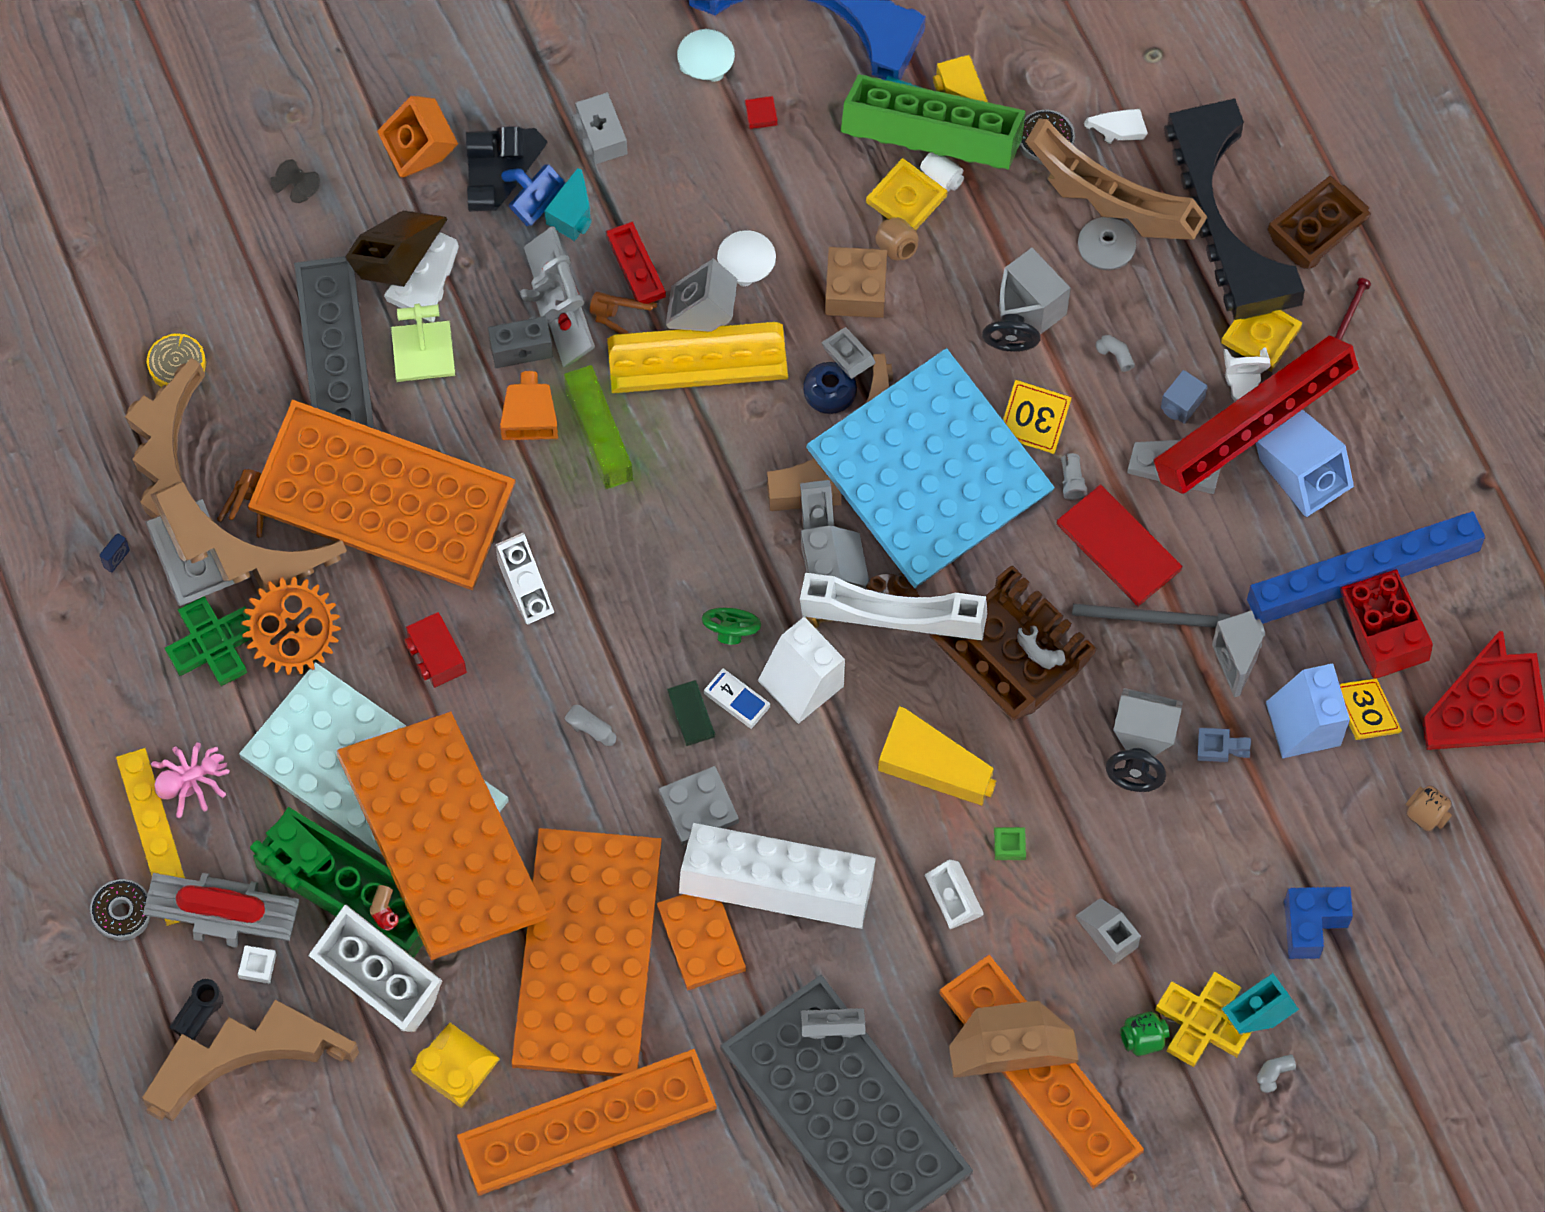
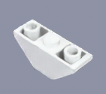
(523, 578)

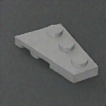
(1142, 463)

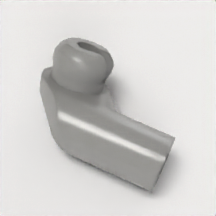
(1118, 348)
(1271, 1071)

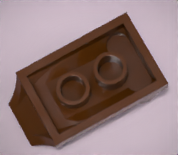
(1318, 222)

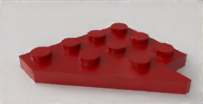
(1490, 703)

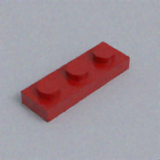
(635, 263)

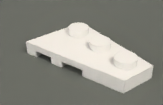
(428, 278)

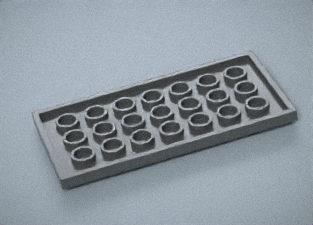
(845, 1109)

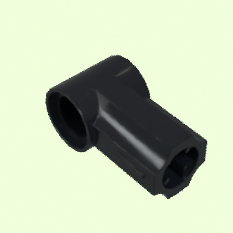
(195, 1012)

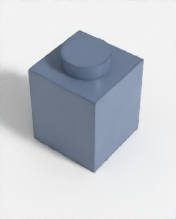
(1183, 397)

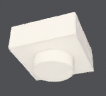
(257, 964)

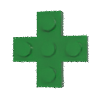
(210, 642)

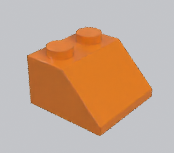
(417, 135)

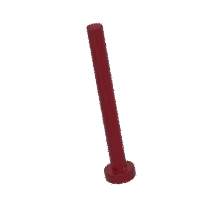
(1362, 284)

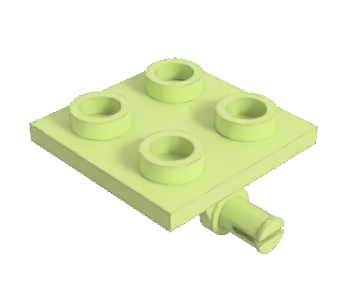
(422, 348)

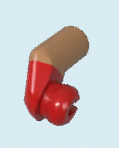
(380, 910)

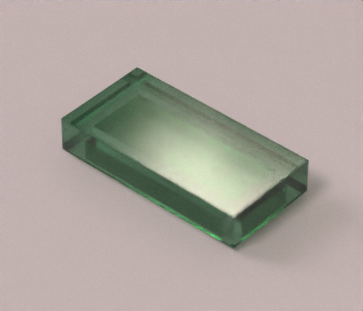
(691, 713)

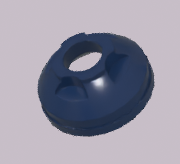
(829, 399)

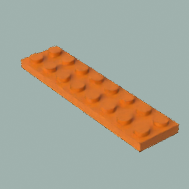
(1056, 1094)
(586, 1122)

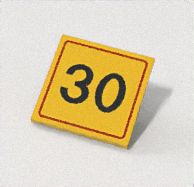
(1036, 415)
(1368, 710)

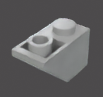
(1109, 930)

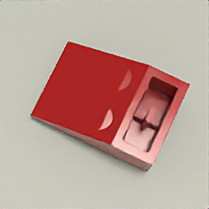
(1386, 624)

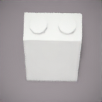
(803, 670)

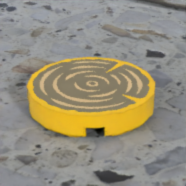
(170, 353)

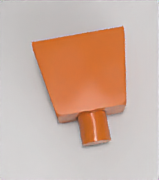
(528, 410)

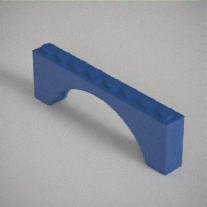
(884, 28)

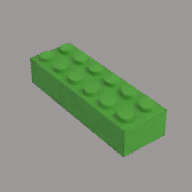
(933, 121)

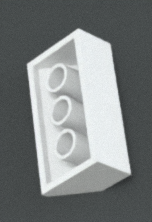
(377, 970)

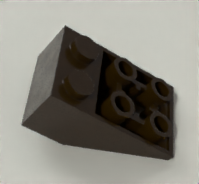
(394, 247)

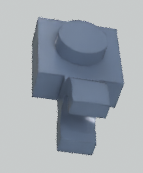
(1216, 745)

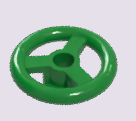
(731, 627)

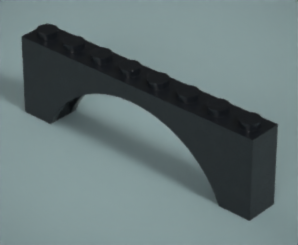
(1249, 280)

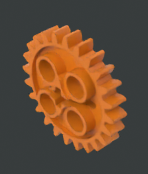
(272, 605)

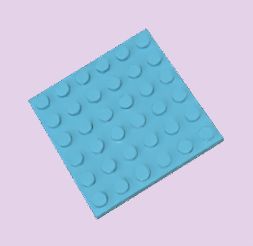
(930, 467)

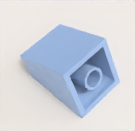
(1306, 462)
(1309, 712)

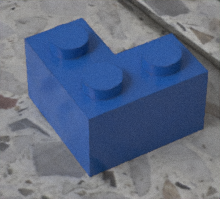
(1309, 913)

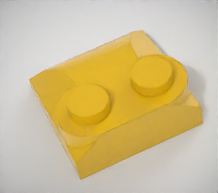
(454, 1064)

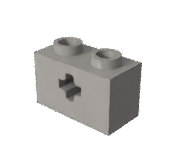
(600, 114)

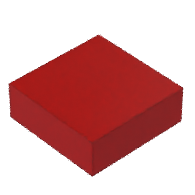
(761, 112)

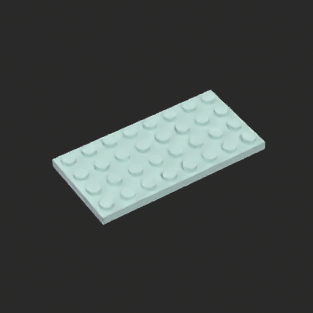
(302, 742)

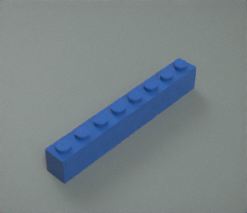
(1406, 553)

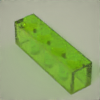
(598, 427)

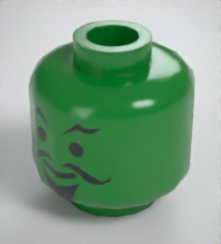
(1144, 1033)

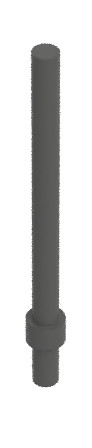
(1148, 615)

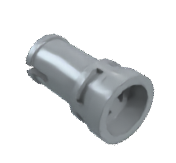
(1073, 481)

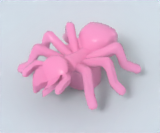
(184, 779)

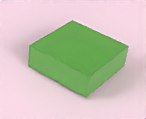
(1010, 843)

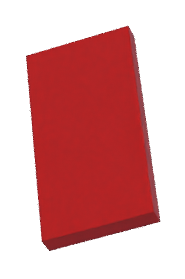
(1119, 545)

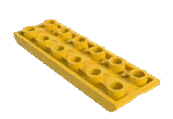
(697, 357)

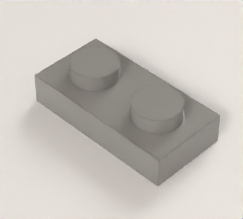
(848, 352)
(816, 504)
(834, 1022)

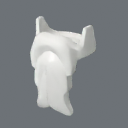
(1245, 372)

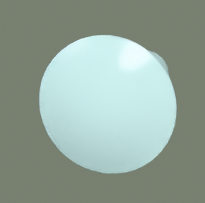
(706, 55)

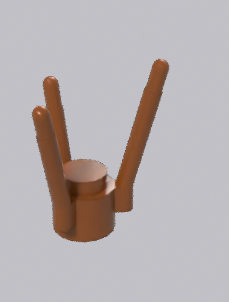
(607, 305)
(243, 490)

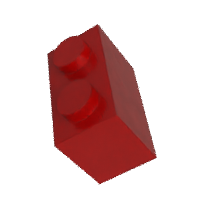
(435, 649)

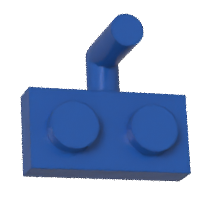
(536, 192)

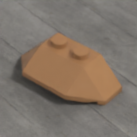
(1011, 1040)

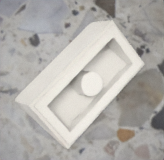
(954, 894)

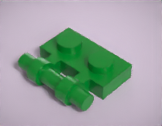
(297, 844)

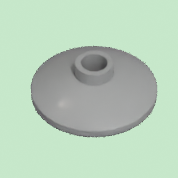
(1102, 253)

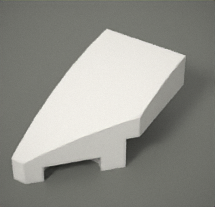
(1119, 125)

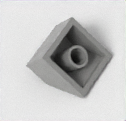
(702, 299)
(835, 553)
(1237, 648)

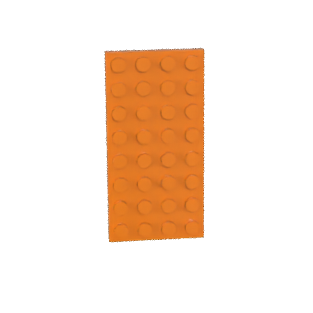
(382, 494)
(441, 835)
(590, 956)

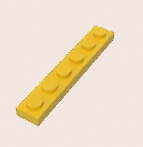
(149, 815)

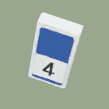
(737, 698)

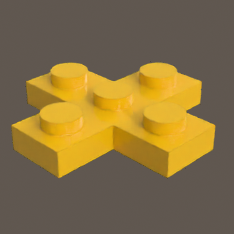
(1202, 1019)

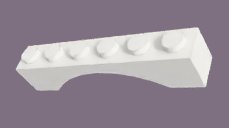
(945, 615)

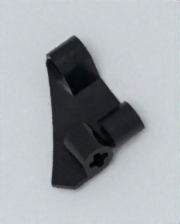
(492, 154)

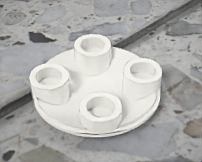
(747, 256)

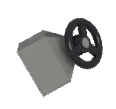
(1029, 302)
(1145, 728)

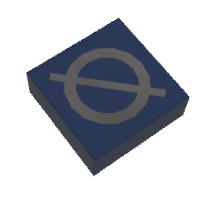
(114, 552)

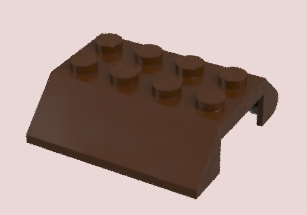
(1000, 662)

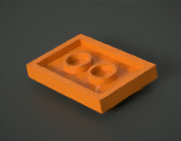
(701, 939)

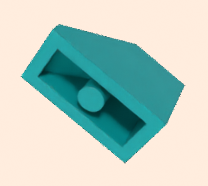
(570, 208)
(1261, 1006)

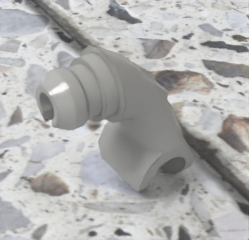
(1042, 657)
(585, 721)

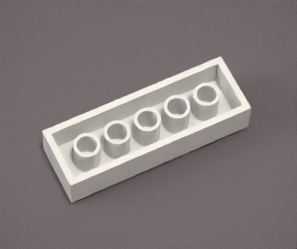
(777, 875)

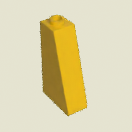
(933, 760)

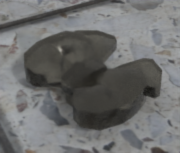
(304, 183)

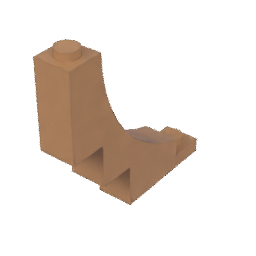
(280, 1035)

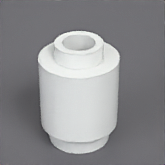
(942, 171)

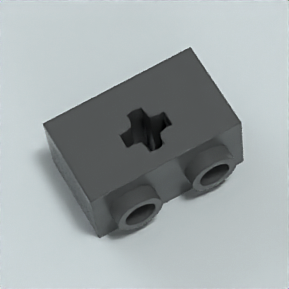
(520, 342)

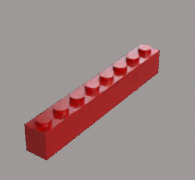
(1256, 414)

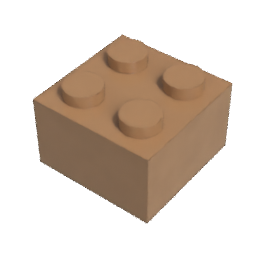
(856, 282)

